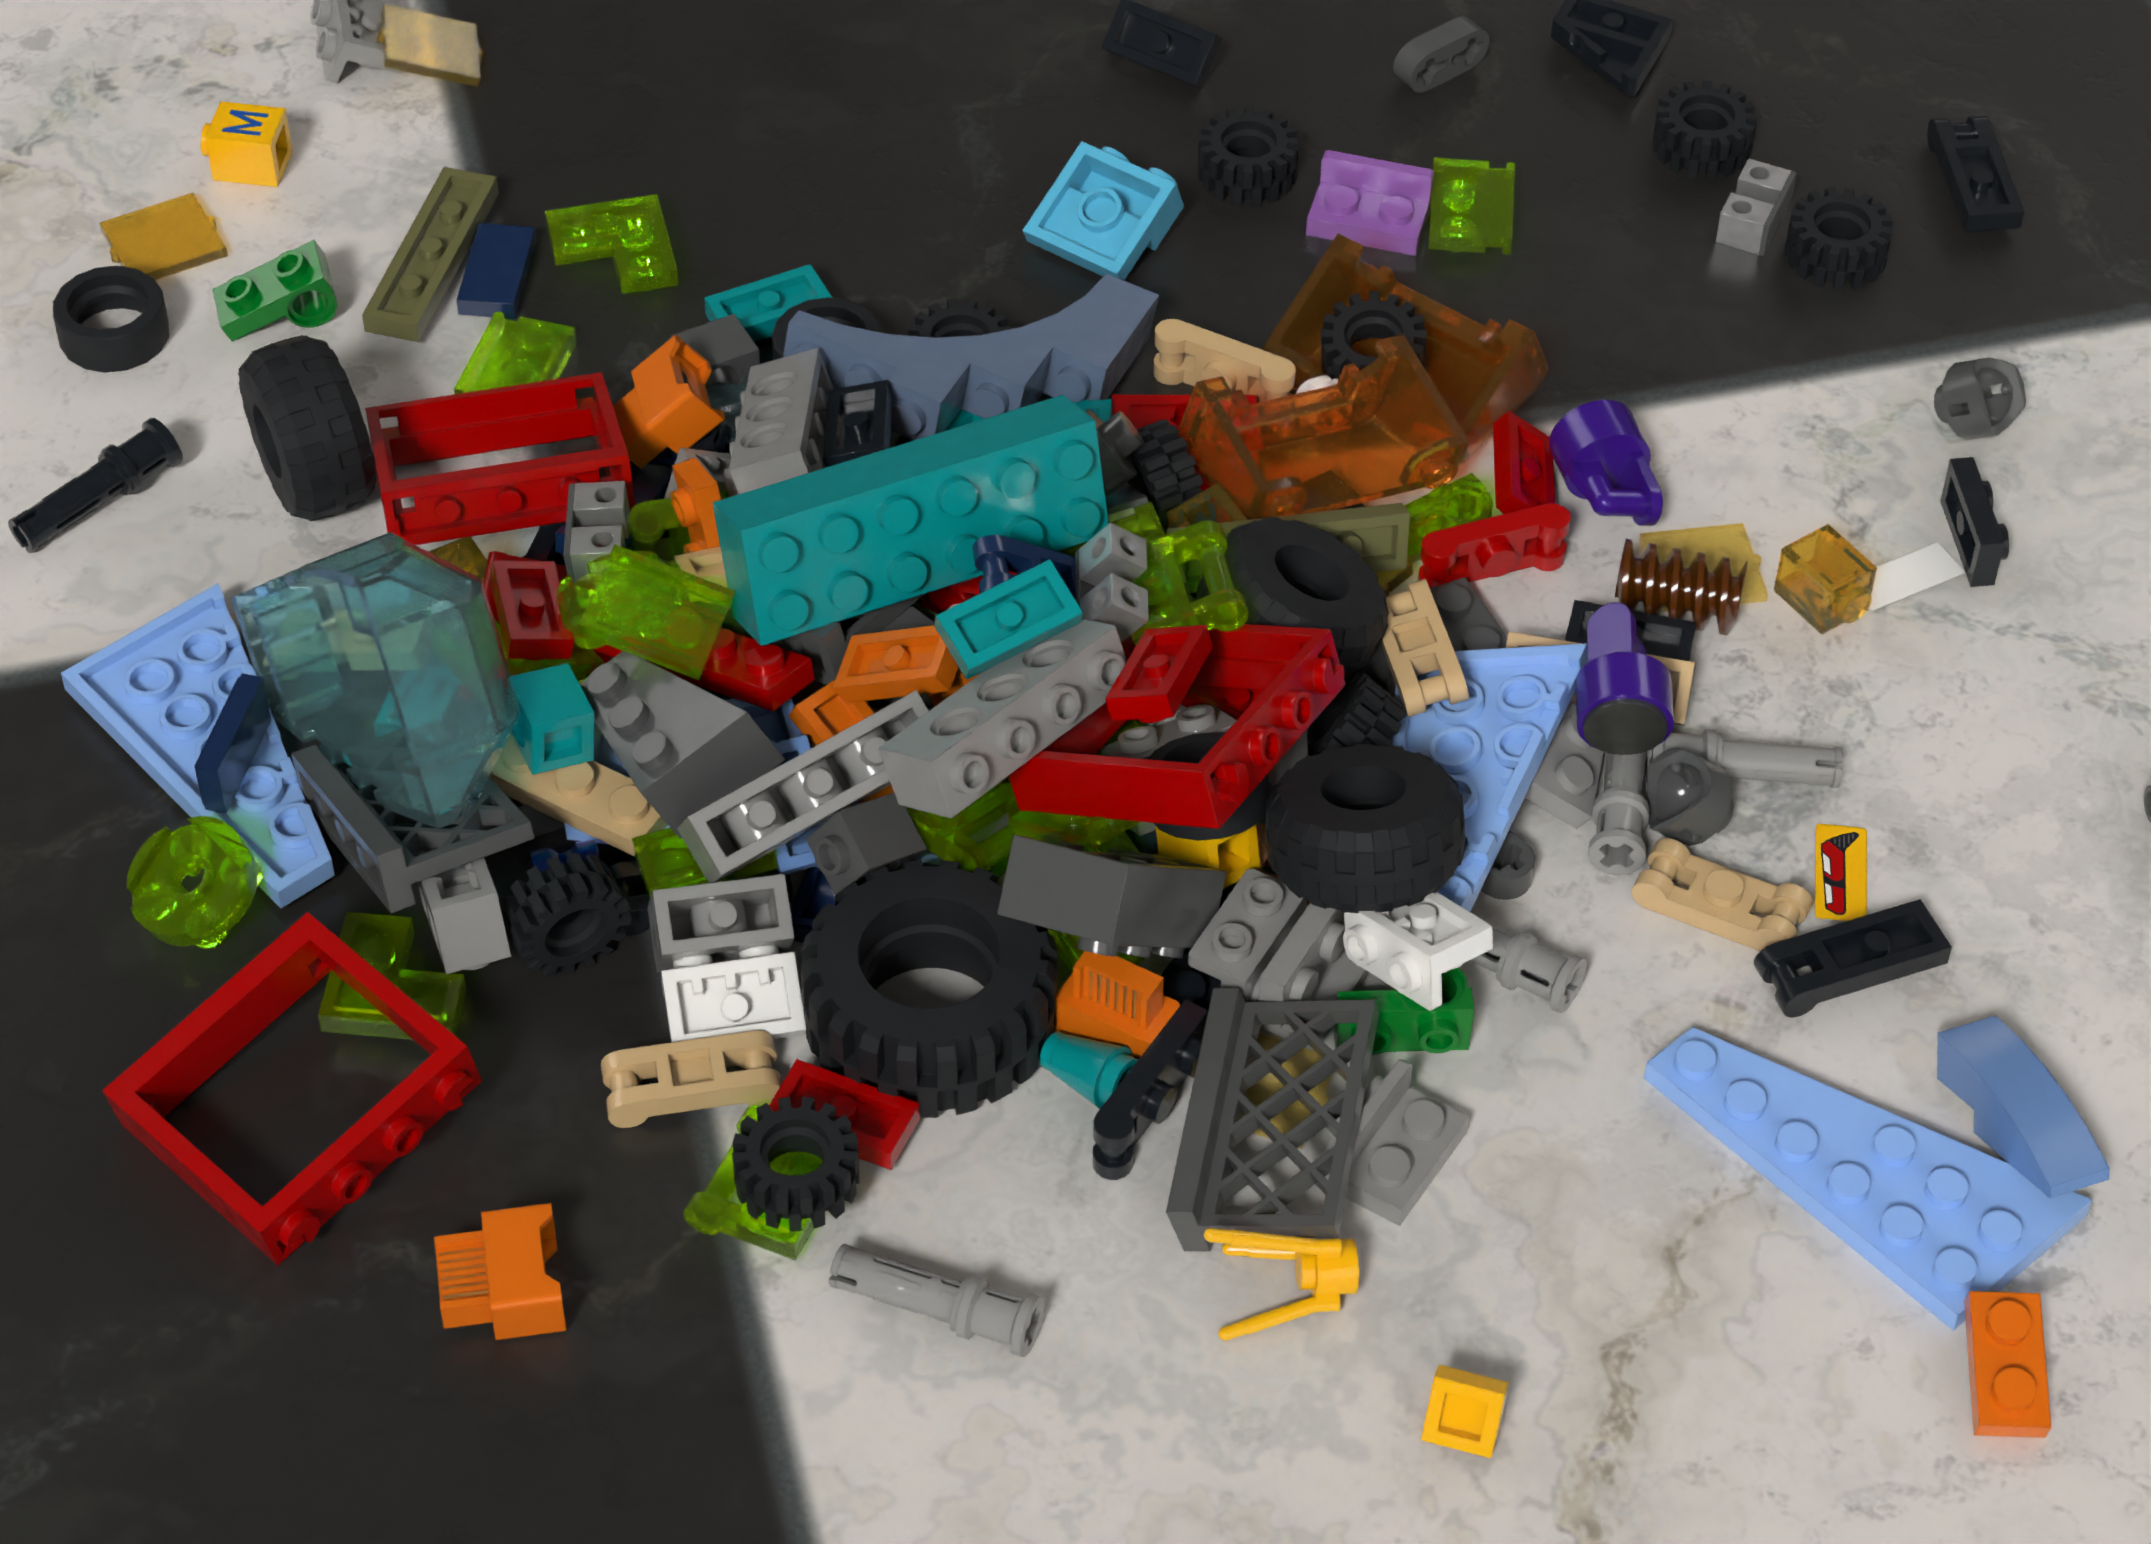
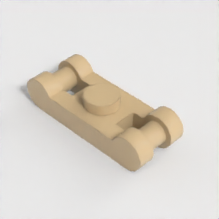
(1197, 354)
(1420, 644)
(1719, 897)
(690, 1076)

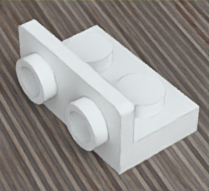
(1416, 945)
(734, 995)

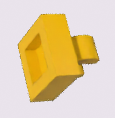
(1464, 1411)

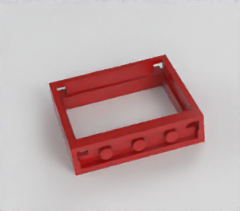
(487, 421)
(1299, 681)
(235, 1018)

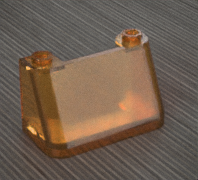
(1472, 365)
(1330, 445)

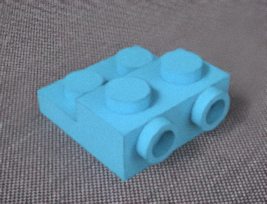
(1104, 211)

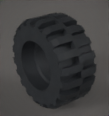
(918, 922)

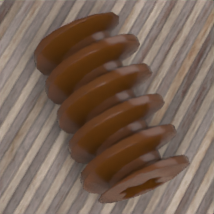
(1680, 587)

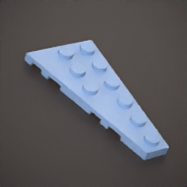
(160, 702)
(1494, 742)
(1892, 1190)

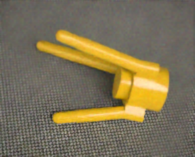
(1321, 1266)

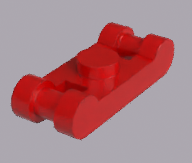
(1496, 545)

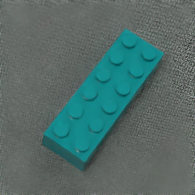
(908, 517)

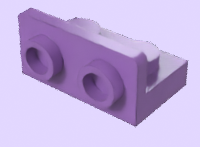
(1371, 202)

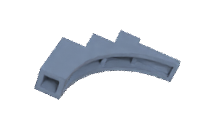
(931, 379)

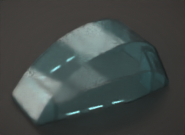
(389, 670)

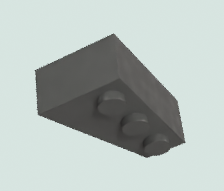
(675, 737)
(1111, 898)

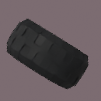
(307, 427)
(1307, 581)
(1365, 828)

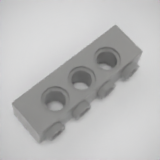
(780, 423)
(1002, 719)
(796, 794)

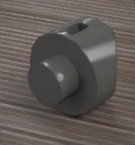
(1967, 398)
(1116, 441)
(1688, 797)

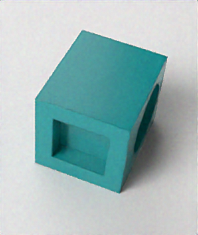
(553, 719)

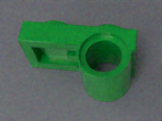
(288, 286)
(1410, 1027)

